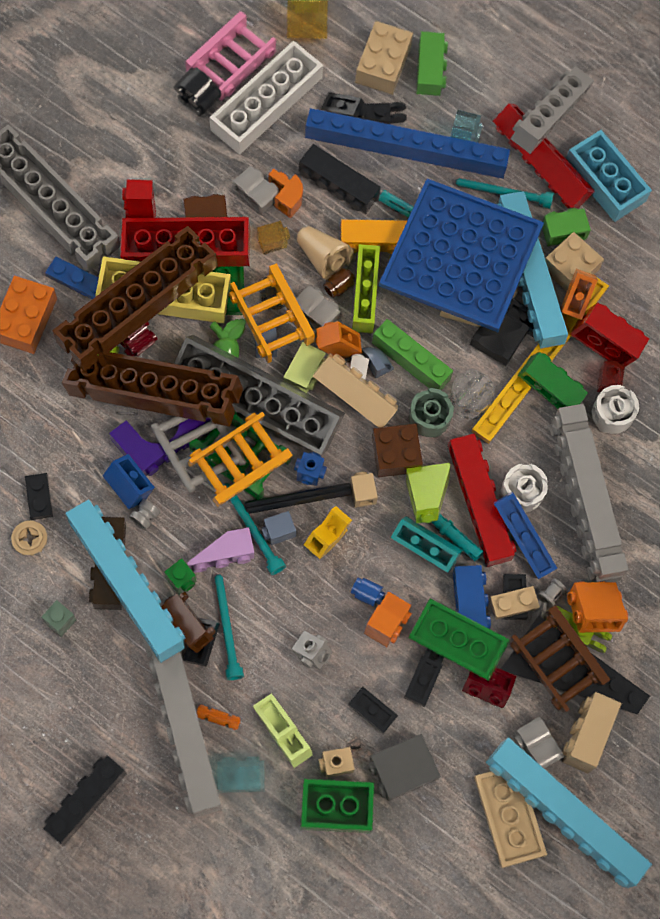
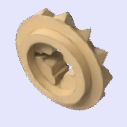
(20, 533)

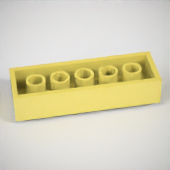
(203, 301)

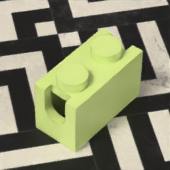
(303, 367)

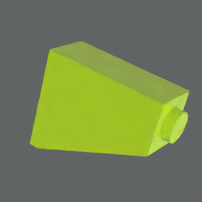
(427, 490)

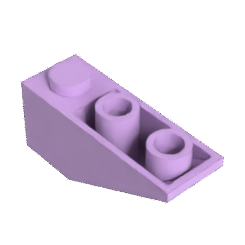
(229, 548)

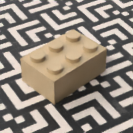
(384, 57)
(590, 732)

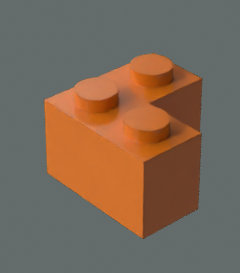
(387, 618)

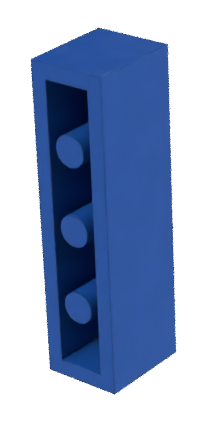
(470, 595)

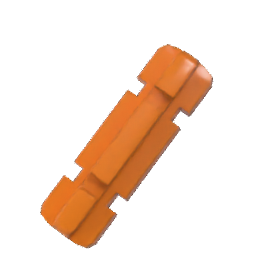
(218, 717)

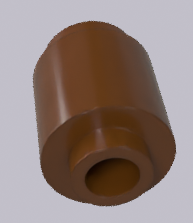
(339, 282)

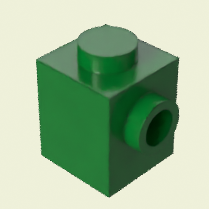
(180, 577)

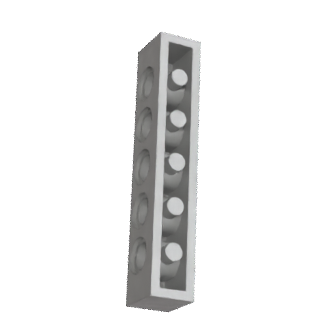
(551, 109)

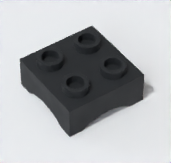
(500, 344)

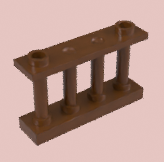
(567, 638)

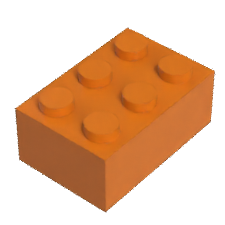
(25, 313)

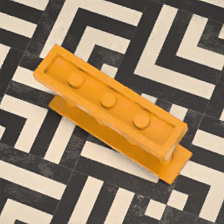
(284, 296)
(240, 480)

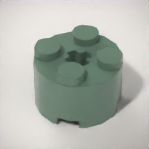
(437, 402)

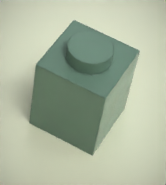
(58, 618)

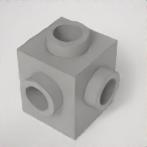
(312, 650)

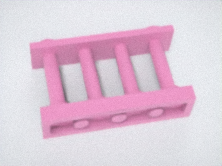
(224, 38)

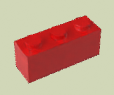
(139, 199)

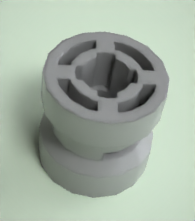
(145, 513)

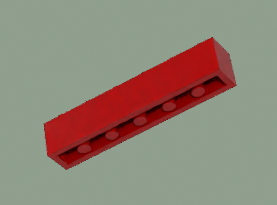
(547, 161)
(480, 499)

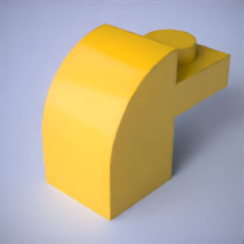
(328, 533)

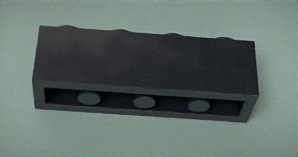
(339, 179)

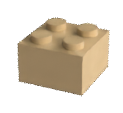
(569, 256)

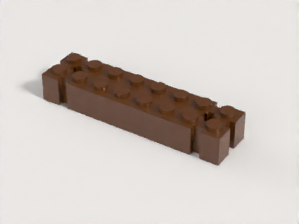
(135, 298)
(156, 387)

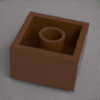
(396, 449)

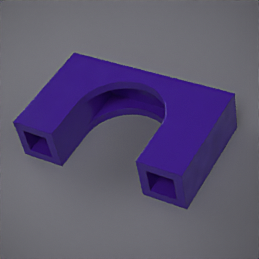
(146, 454)

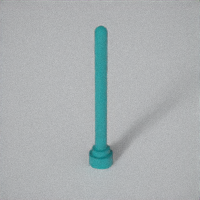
(544, 199)
(274, 563)
(233, 669)

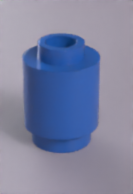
(368, 591)

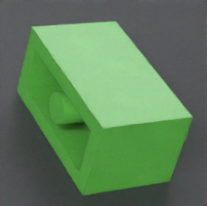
(561, 225)

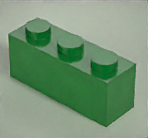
(552, 381)

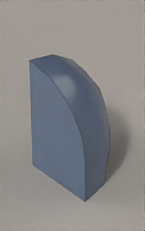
(378, 361)

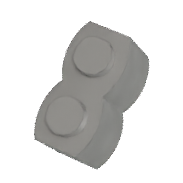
(255, 190)
(316, 308)
(538, 743)

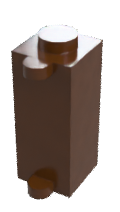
(183, 617)

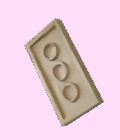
(509, 821)

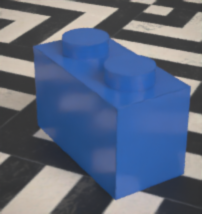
(128, 481)

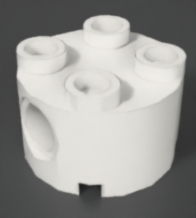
(615, 409)
(527, 484)

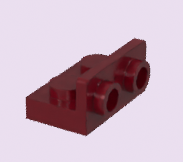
(494, 691)

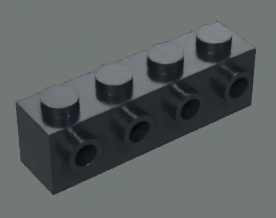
(85, 800)

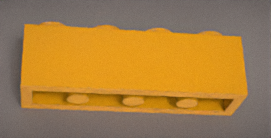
(372, 232)

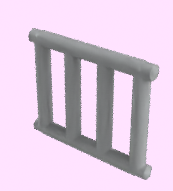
(180, 466)

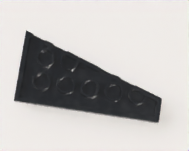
(618, 688)

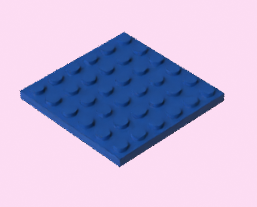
(461, 255)

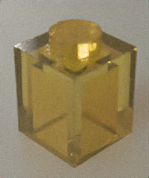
(273, 237)

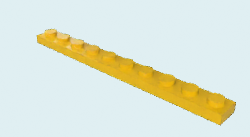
(517, 388)

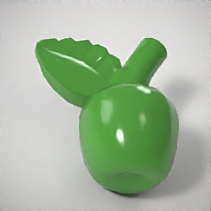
(229, 335)

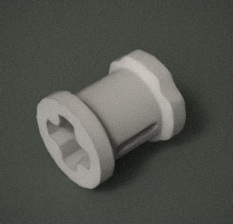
(552, 592)

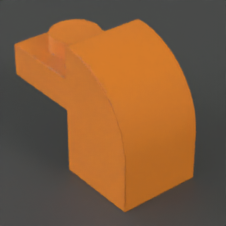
(290, 192)

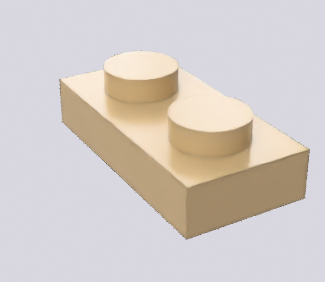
(514, 602)

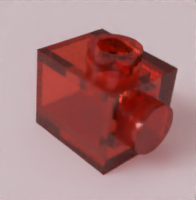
(610, 374)

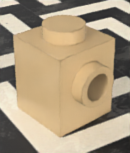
(337, 762)

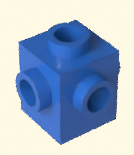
(308, 475)

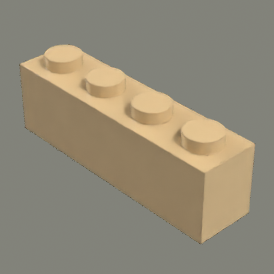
(355, 390)

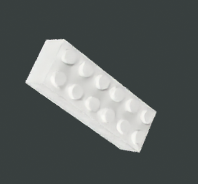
(266, 97)

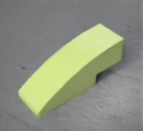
(283, 730)

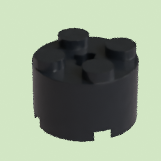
(197, 91)

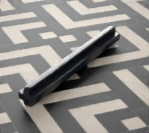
(298, 498)

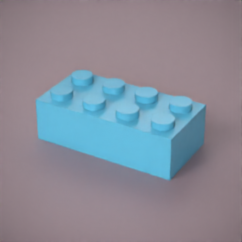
(612, 177)

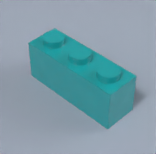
(426, 544)

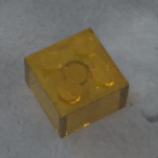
(307, 18)

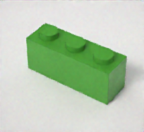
(431, 63)

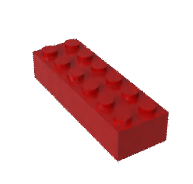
(224, 235)

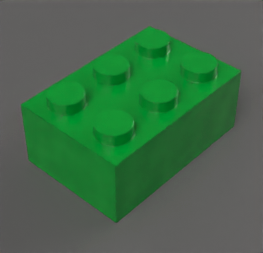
(337, 806)

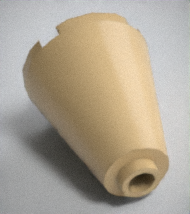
(324, 251)

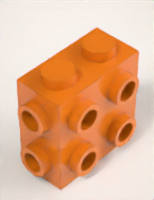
(597, 606)

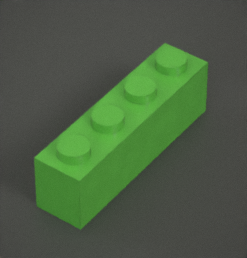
(411, 356)

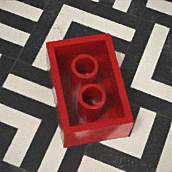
(609, 335)

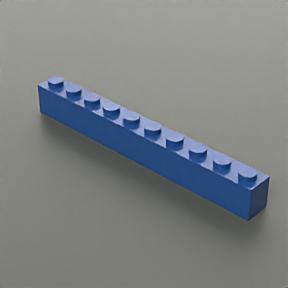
(407, 143)

